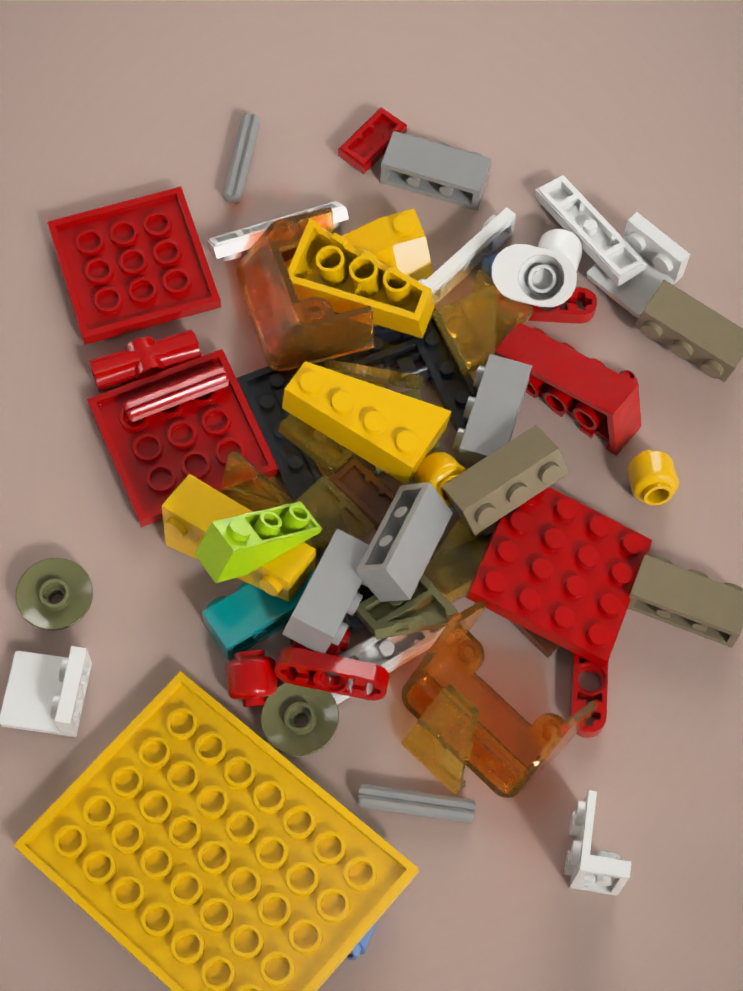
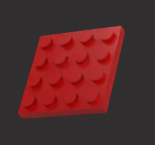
(133, 265)
(179, 441)
(561, 573)

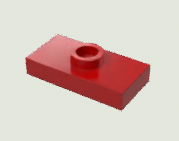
(371, 140)

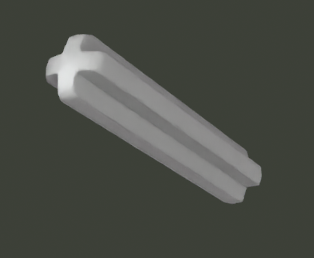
(241, 158)
(416, 803)

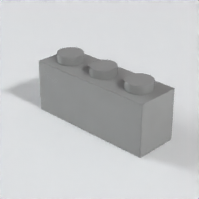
(435, 170)
(493, 410)
(404, 542)
(329, 595)

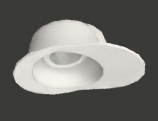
(534, 275)

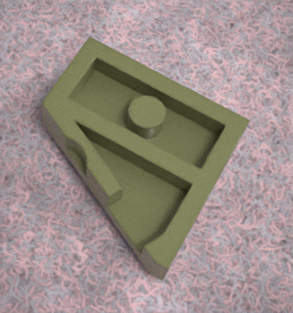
(423, 612)

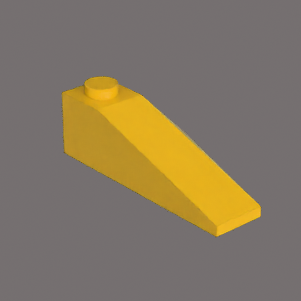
(396, 242)

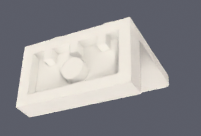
(664, 262)
(46, 692)
(588, 872)

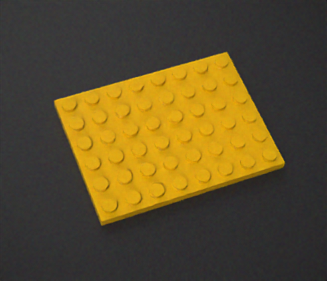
(215, 853)

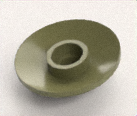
(51, 578)
(289, 704)

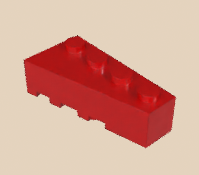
(577, 385)

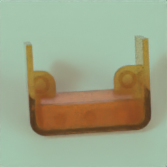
(289, 327)
(505, 745)

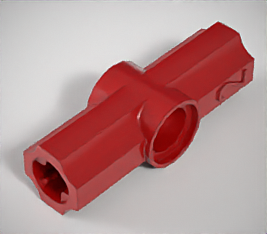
(144, 358)

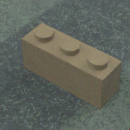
(692, 331)
(505, 479)
(688, 600)

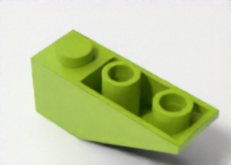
(251, 540)

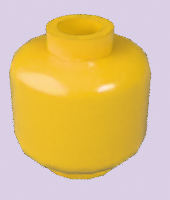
(438, 470)
(652, 477)

